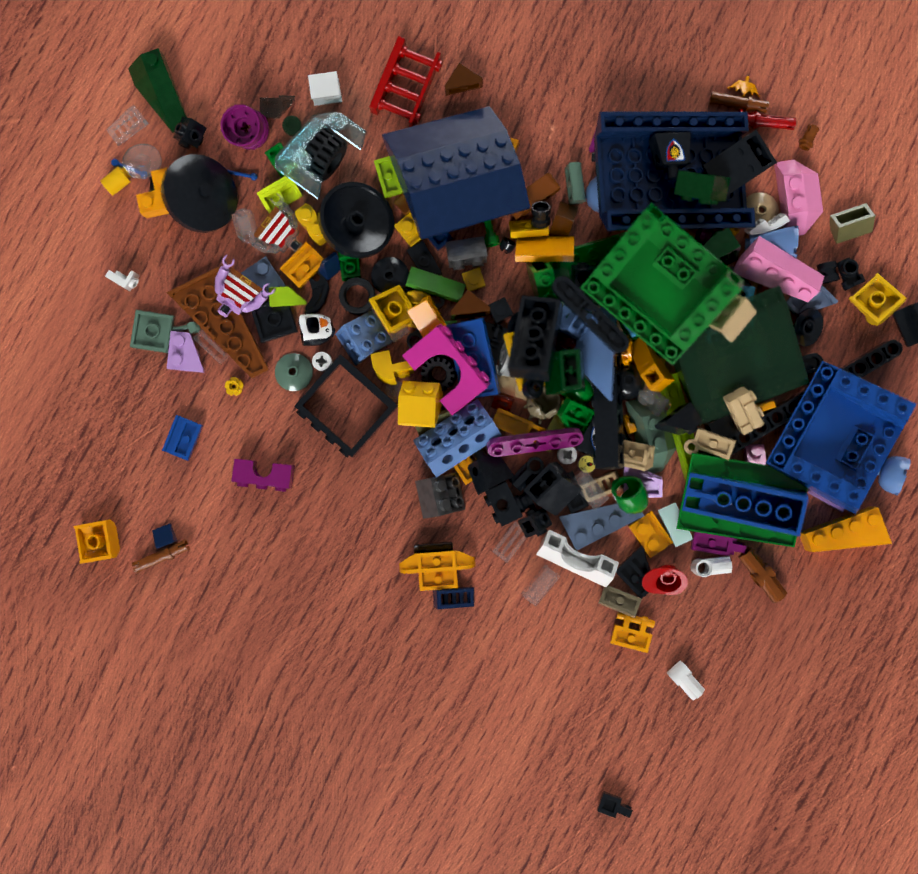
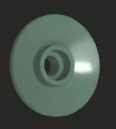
(303, 372)

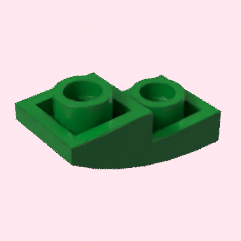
(349, 267)

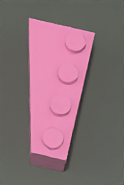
(774, 267)

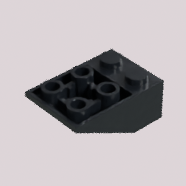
(741, 161)

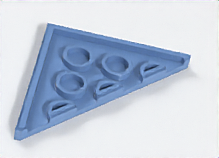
(598, 359)

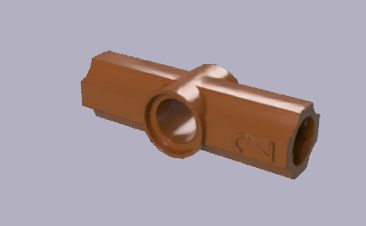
(763, 575)

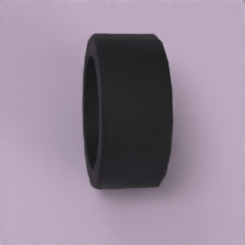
(343, 292)

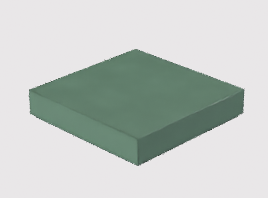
(152, 331)

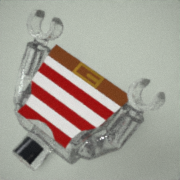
(277, 230)

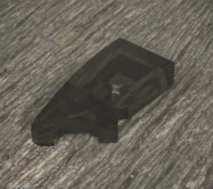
(275, 107)

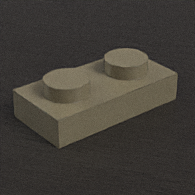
(620, 601)

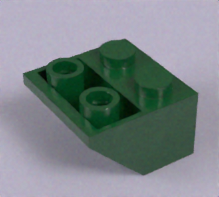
(566, 373)

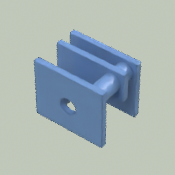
(572, 326)

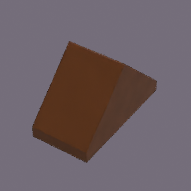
(462, 81)
(563, 220)

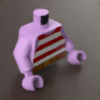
(237, 292)

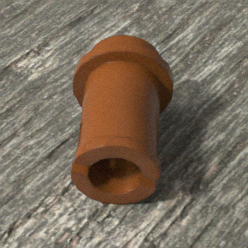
(808, 137)

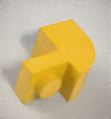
(386, 370)

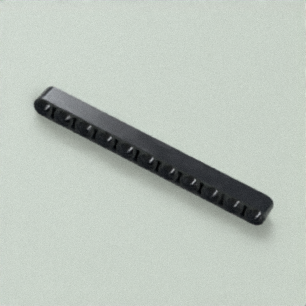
(866, 366)

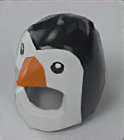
(315, 329)

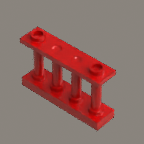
(393, 68)

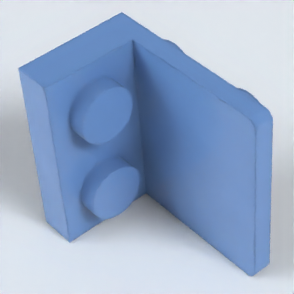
(363, 337)

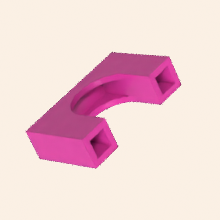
(441, 342)

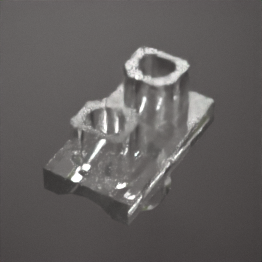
(653, 401)

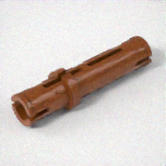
(745, 103)
(169, 552)

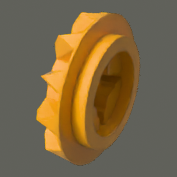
(627, 355)

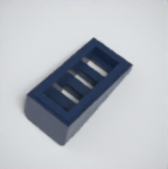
(445, 605)

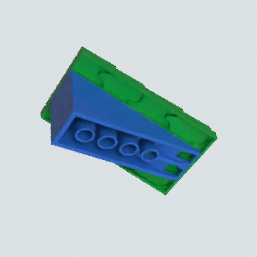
(742, 501)

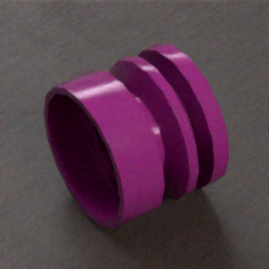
(236, 121)

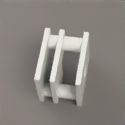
(325, 88)

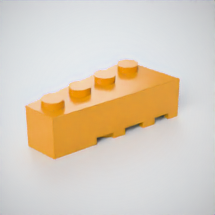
(847, 532)

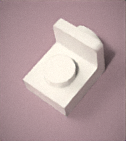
(128, 282)

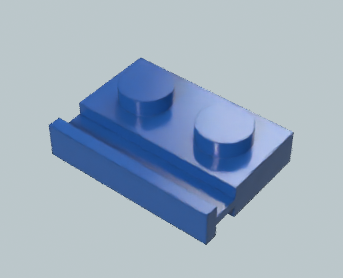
(182, 437)

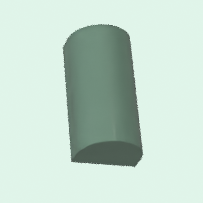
(575, 183)

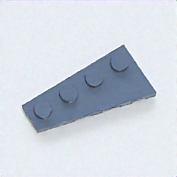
(592, 525)

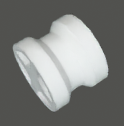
(322, 364)
(567, 455)

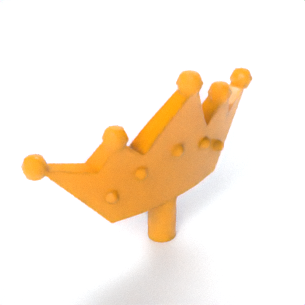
(745, 87)

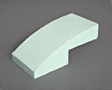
(670, 518)

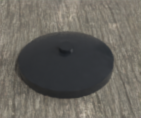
(199, 193)
(356, 220)

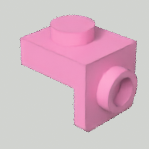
(755, 454)

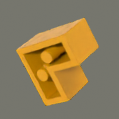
(151, 202)

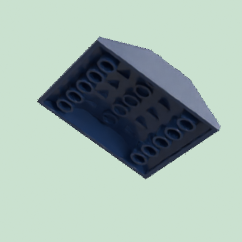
(457, 171)

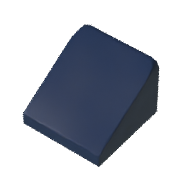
(330, 266)
(164, 536)

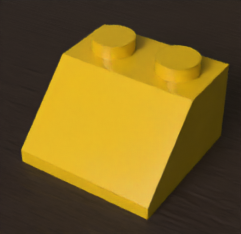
(419, 403)

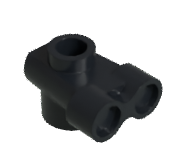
(852, 277)

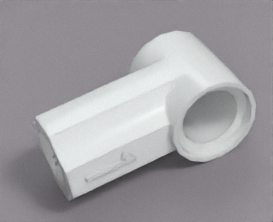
(713, 566)
(683, 677)

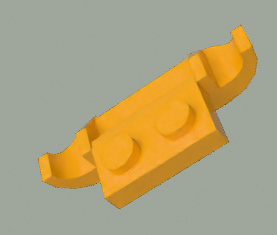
(437, 569)

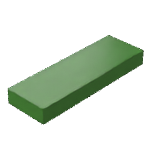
(435, 284)

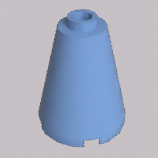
(783, 238)

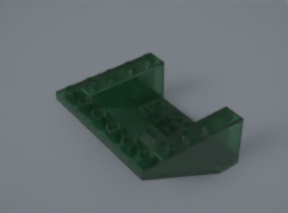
(760, 359)

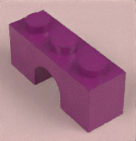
(246, 473)

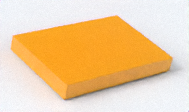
(545, 249)

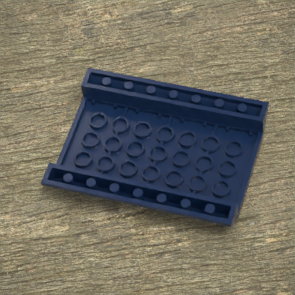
(629, 177)

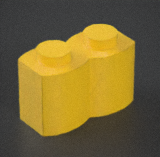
(309, 220)

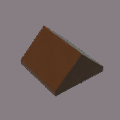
(469, 307)

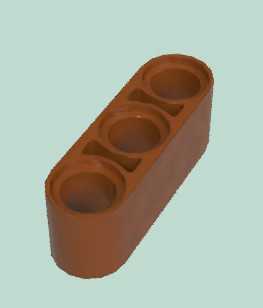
(539, 191)

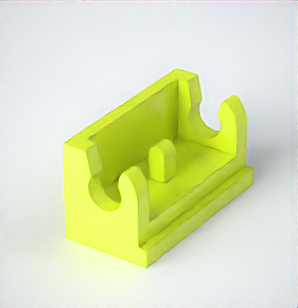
(283, 186)

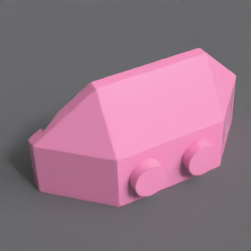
(798, 194)

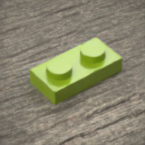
(388, 177)

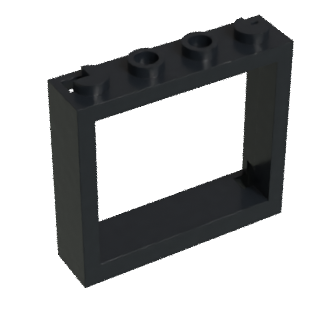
(318, 425)

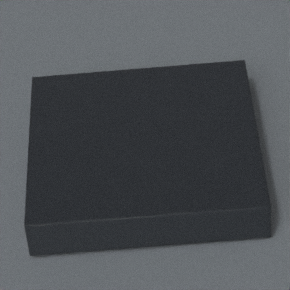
(274, 322)

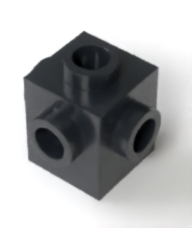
(189, 133)
(535, 522)

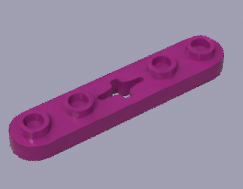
(524, 442)

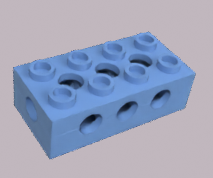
(456, 438)

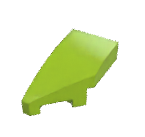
(285, 297)

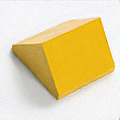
(392, 309)

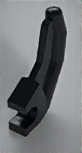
(319, 294)

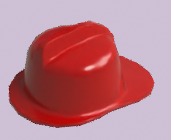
(665, 580)

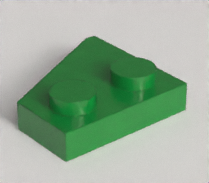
(575, 414)

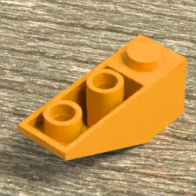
(650, 366)

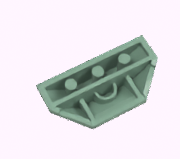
(648, 434)

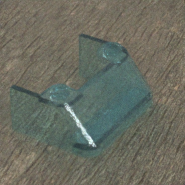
(295, 161)

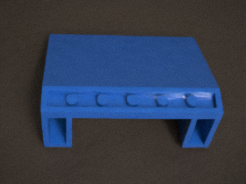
(840, 436)

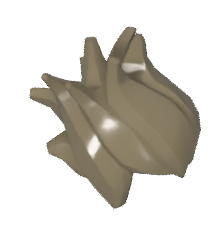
(543, 406)

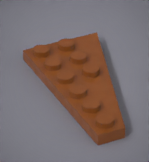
(230, 333)

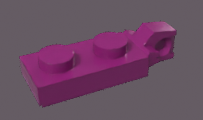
(716, 544)

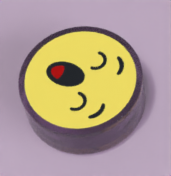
(586, 462)

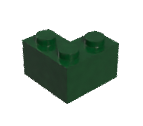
(705, 187)

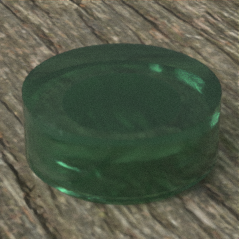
(291, 125)

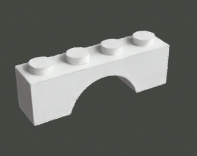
(595, 568)

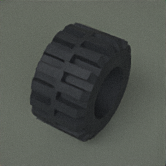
(326, 153)

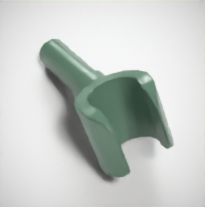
(192, 326)

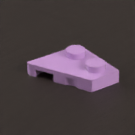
(183, 353)
(652, 482)

